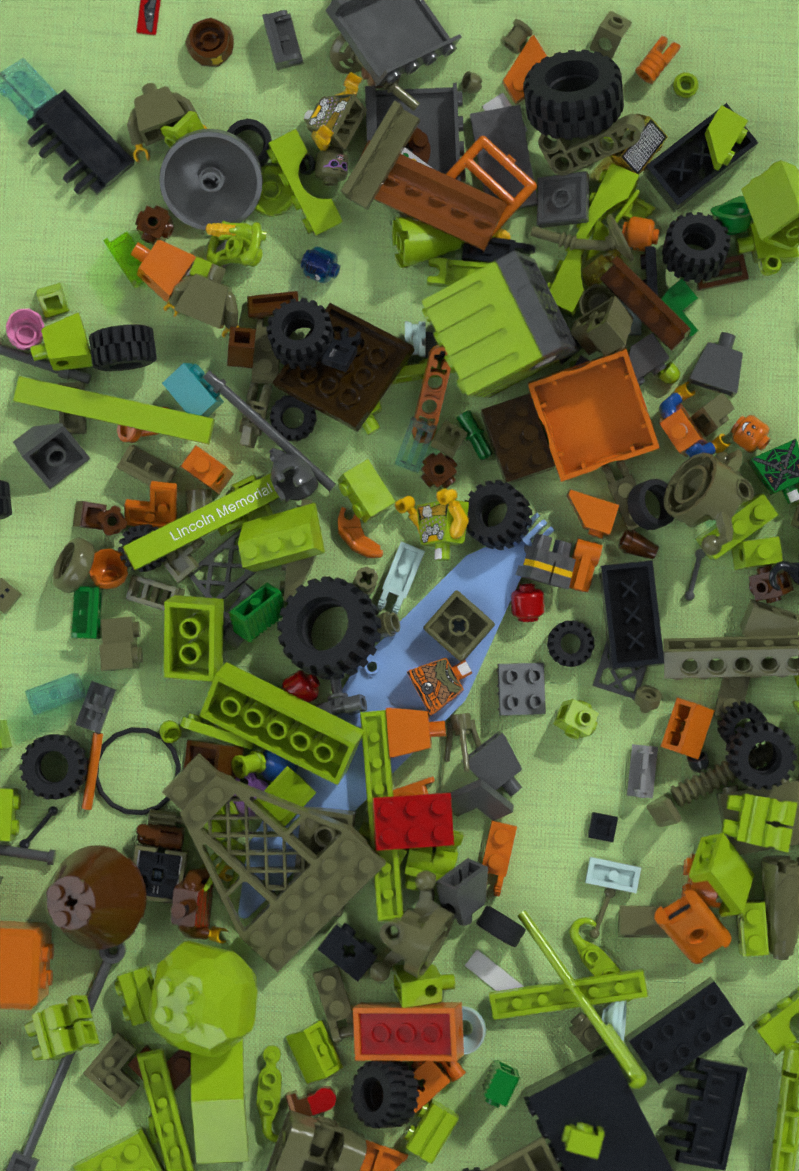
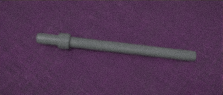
(44, 364)

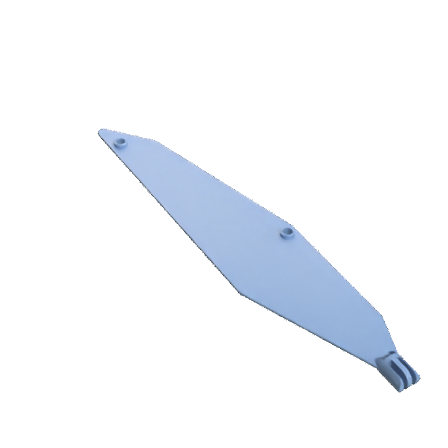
(485, 580)

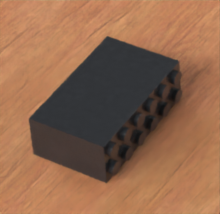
(597, 1095)

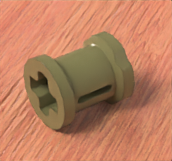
(516, 36)
(367, 574)

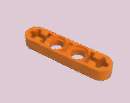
(430, 393)

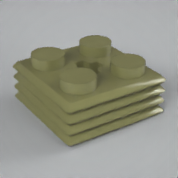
(476, 626)

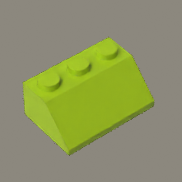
(280, 538)

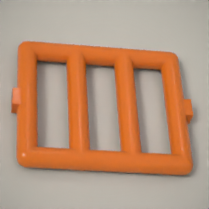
(508, 163)

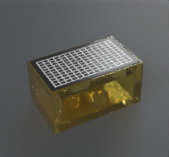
(637, 156)

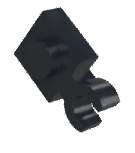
(342, 353)

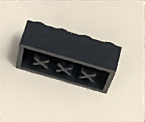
(688, 166)
(631, 615)
(685, 1030)

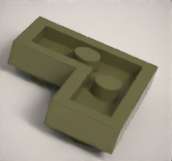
(107, 1071)

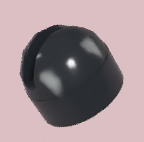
(303, 169)
(699, 764)

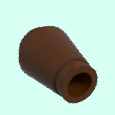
(638, 545)

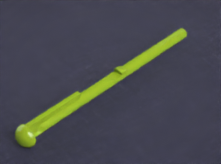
(607, 1032)

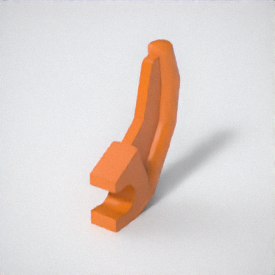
(354, 537)

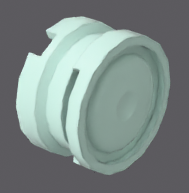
(416, 335)

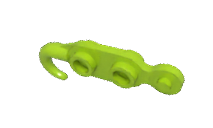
(591, 955)
(269, 1091)

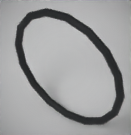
(108, 742)

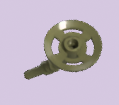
(356, 66)
(613, 241)

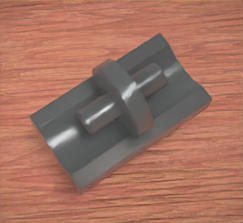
(96, 707)

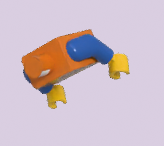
(682, 429)

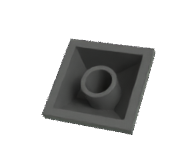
(51, 452)

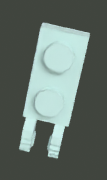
(401, 575)

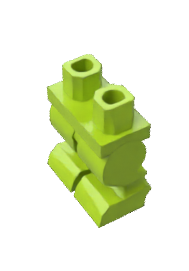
(752, 819)
(436, 862)
(53, 1032)

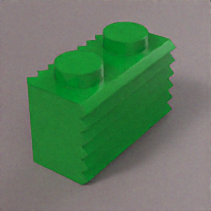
(257, 612)
(500, 1084)

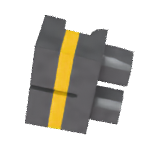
(545, 566)

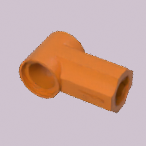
(587, 558)

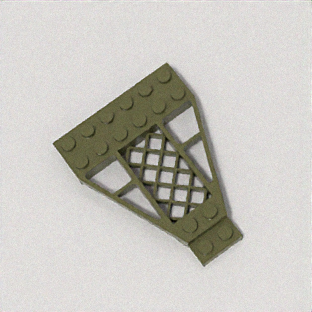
(309, 897)

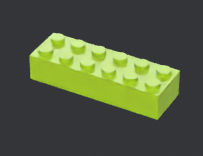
(281, 723)

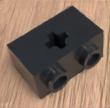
(333, 948)

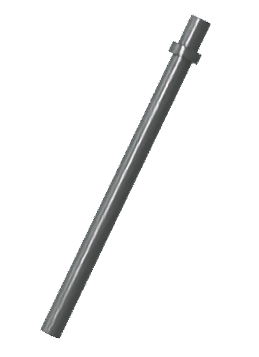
(221, 387)

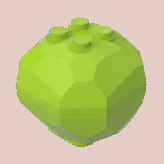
(203, 999)

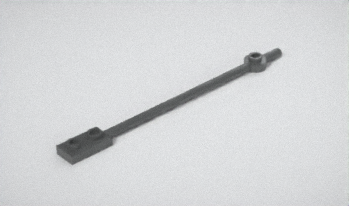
(24, 1160)

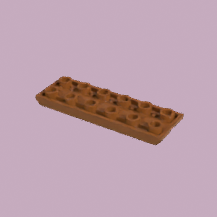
(441, 202)

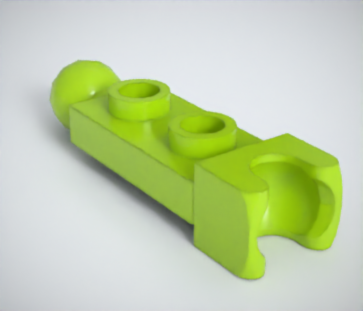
(451, 270)

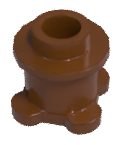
(114, 512)

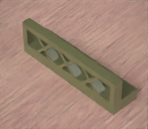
(380, 156)

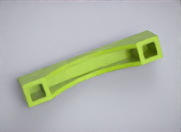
(614, 192)

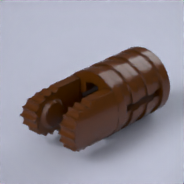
(161, 836)

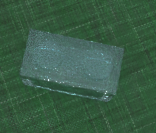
(55, 694)

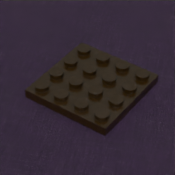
(355, 393)

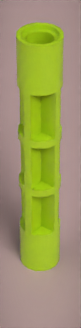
(787, 1121)

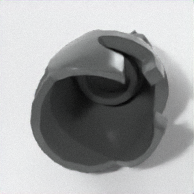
(291, 476)

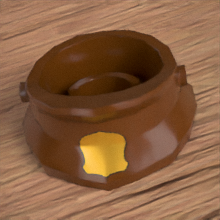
(210, 42)

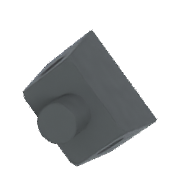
(718, 366)
(496, 764)
(463, 890)

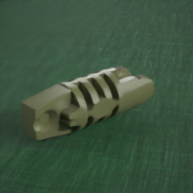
(250, 430)

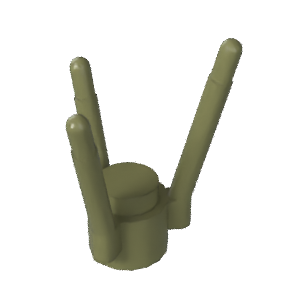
(460, 725)

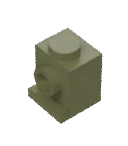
(713, 414)

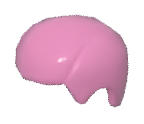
(24, 328)

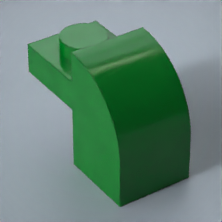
(678, 299)

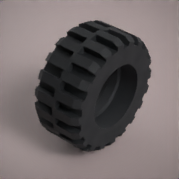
(573, 94)
(304, 610)

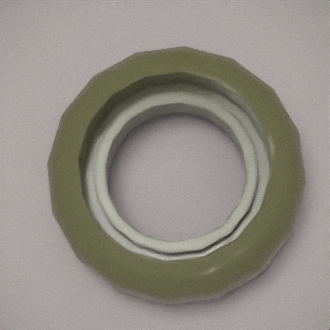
(73, 565)

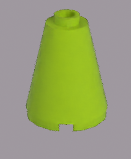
(419, 242)

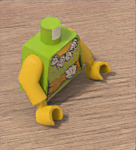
(438, 522)

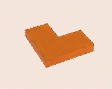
(157, 512)

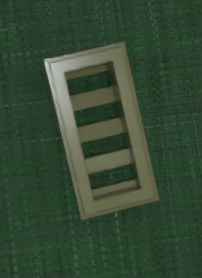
(134, 587)
(664, 812)

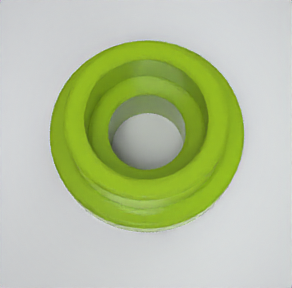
(688, 78)

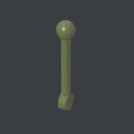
(609, 892)

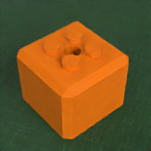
(24, 964)

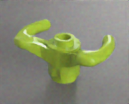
(237, 249)

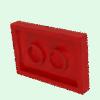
(412, 821)

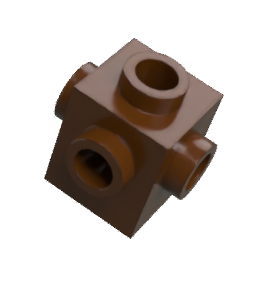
(161, 231)
(439, 480)
(761, 587)

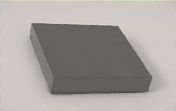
(563, 199)

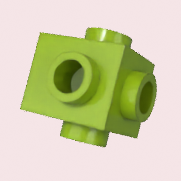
(576, 719)

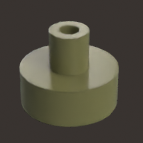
(647, 698)

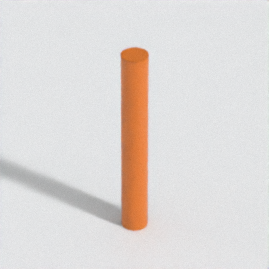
(92, 771)

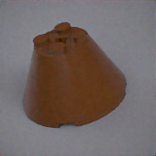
(97, 897)

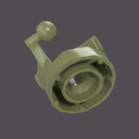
(707, 490)
(419, 933)

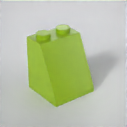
(775, 204)

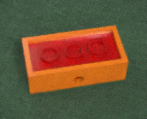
(408, 1034)

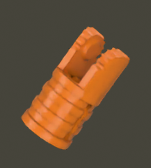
(656, 61)

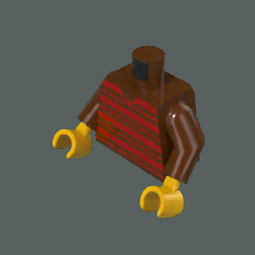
(193, 906)

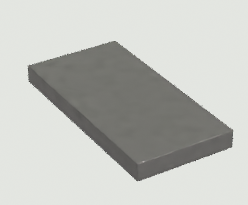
(505, 130)

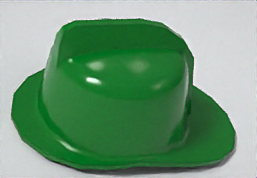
(733, 215)

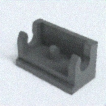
(282, 39)

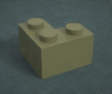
(603, 328)
(120, 644)

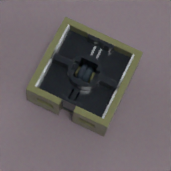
(168, 867)

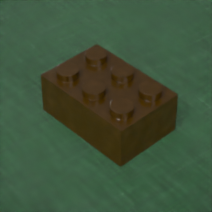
(517, 439)

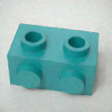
(192, 390)

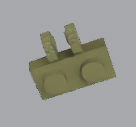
(180, 561)

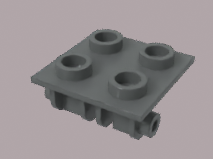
(521, 689)

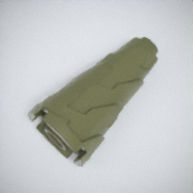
(781, 900)

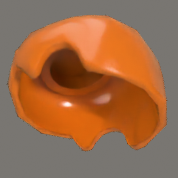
(108, 569)

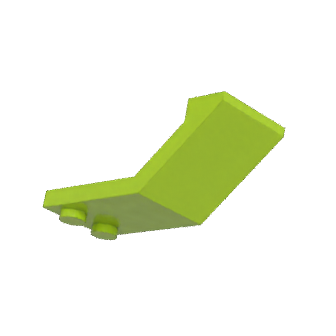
(219, 1107)

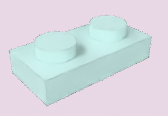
(613, 874)

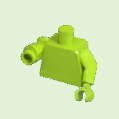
(766, 255)

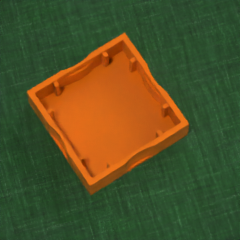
(593, 414)

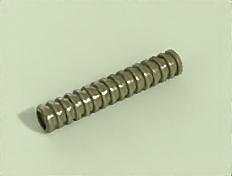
(718, 776)

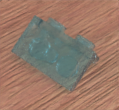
(25, 88)

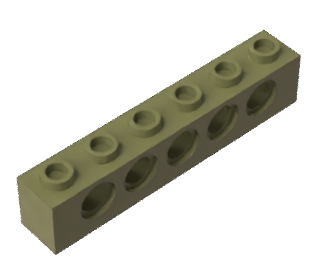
(729, 651)

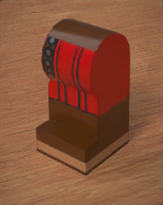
(312, 1103)

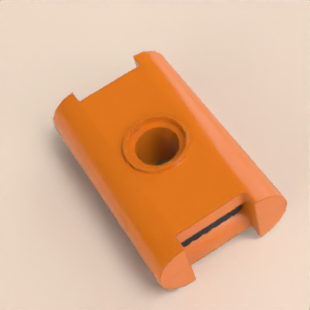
(693, 927)

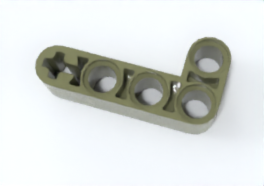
(598, 146)

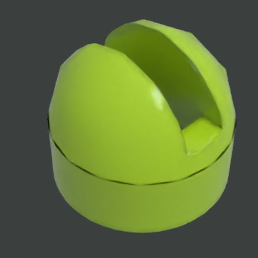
(669, 374)
(169, 731)

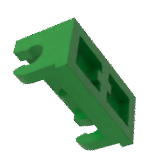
(87, 613)

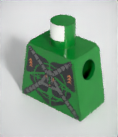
(779, 470)

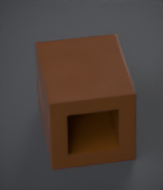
(241, 347)

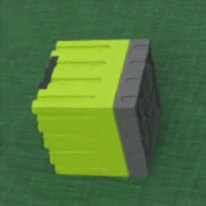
(499, 325)

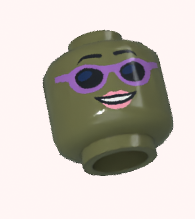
(331, 166)

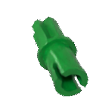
(474, 435)

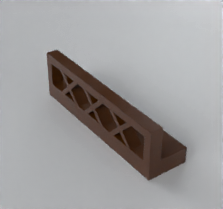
(645, 304)

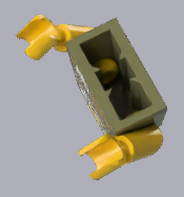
(336, 116)

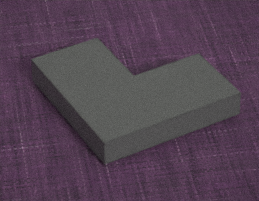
(480, 796)

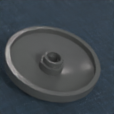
(210, 178)

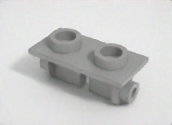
(642, 771)

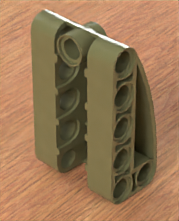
(316, 1146)

